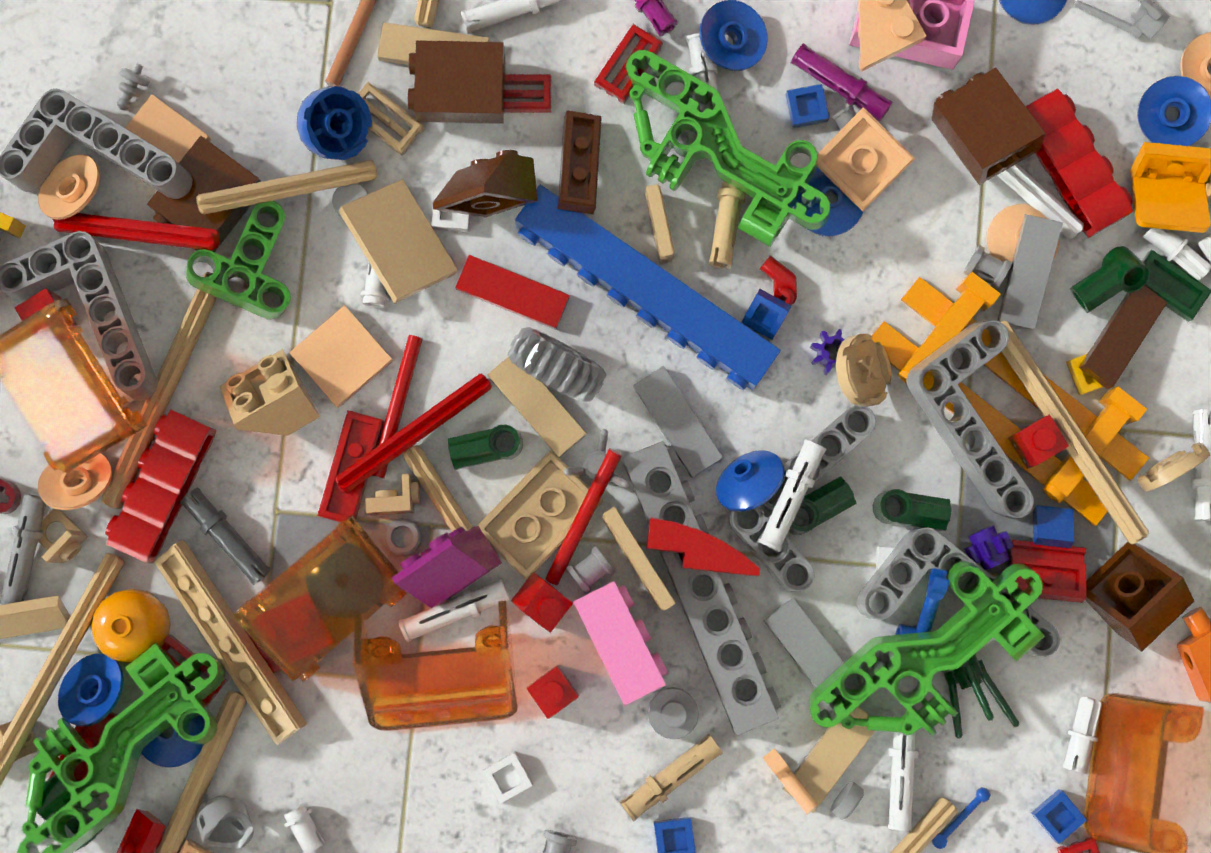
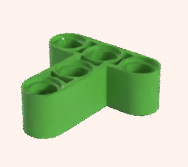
(245, 268)

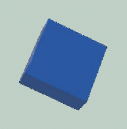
(807, 106)
(766, 314)
(1053, 526)
(1059, 816)
(674, 835)

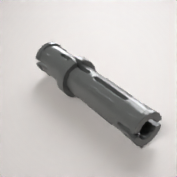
(225, 535)

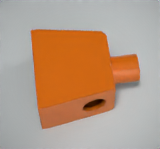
(1196, 652)

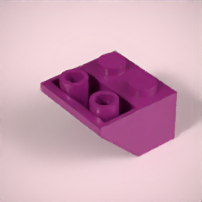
(447, 566)

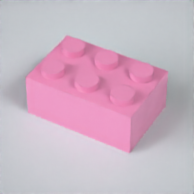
(945, 30)
(621, 642)

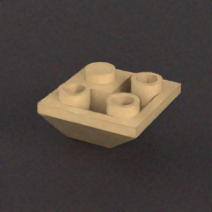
(269, 397)

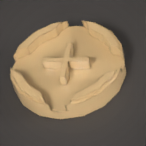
(863, 370)
(1173, 467)

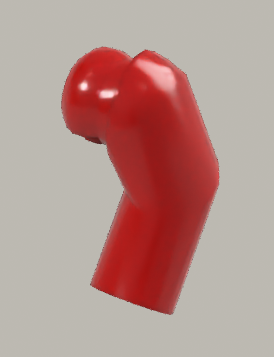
(783, 280)

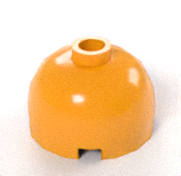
(129, 624)

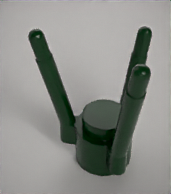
(971, 675)

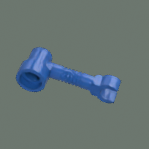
(936, 590)

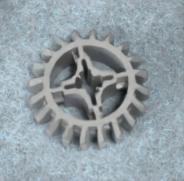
(556, 364)

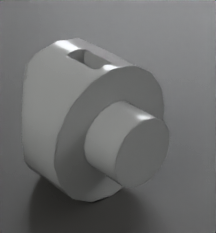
(673, 713)
(225, 823)

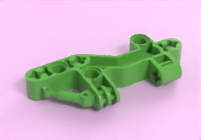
(770, 186)
(926, 653)
(114, 760)

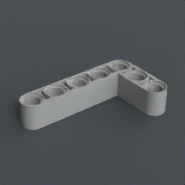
(61, 119)
(97, 302)
(965, 417)
(789, 554)
(917, 565)

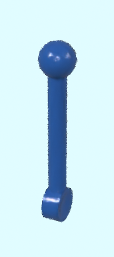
(940, 840)

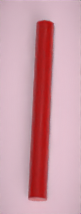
(400, 393)
(583, 516)

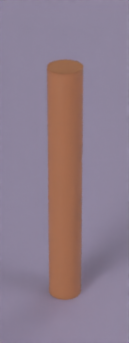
(350, 42)

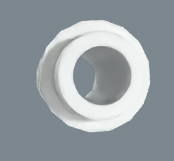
(374, 292)
(304, 828)

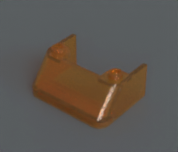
(436, 685)

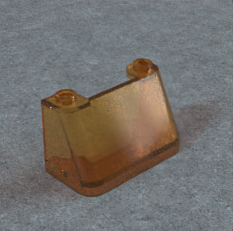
(63, 388)
(317, 599)
(1130, 772)

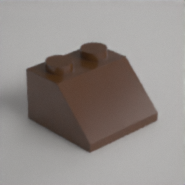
(490, 186)
(1137, 595)

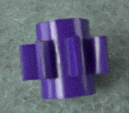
(823, 355)
(989, 547)

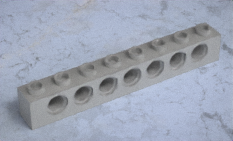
(742, 714)

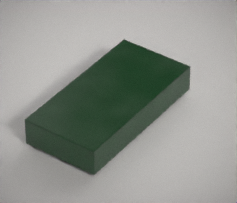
(1176, 287)

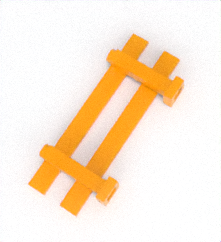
(1060, 479)

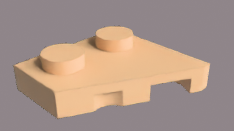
(886, 30)

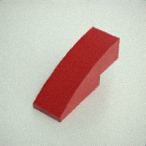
(698, 548)

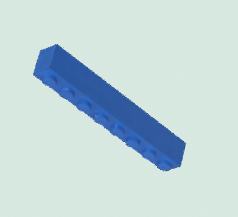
(648, 289)

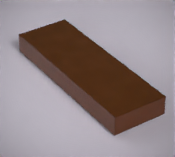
(579, 162)
(1122, 336)

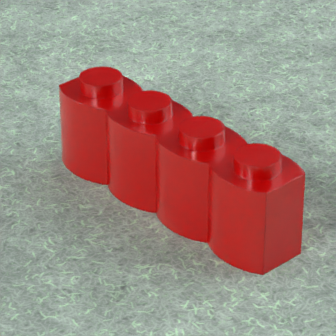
(1075, 166)
(162, 483)

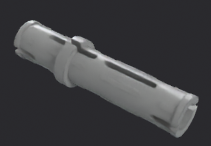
(24, 546)

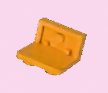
(1171, 187)

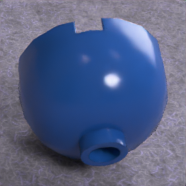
(334, 123)

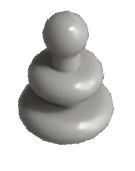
(130, 88)

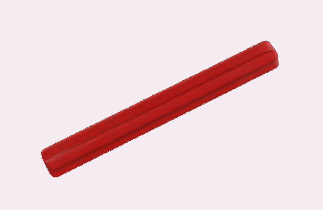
(140, 231)
(413, 433)

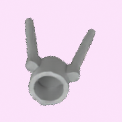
(1148, 18)
(593, 462)

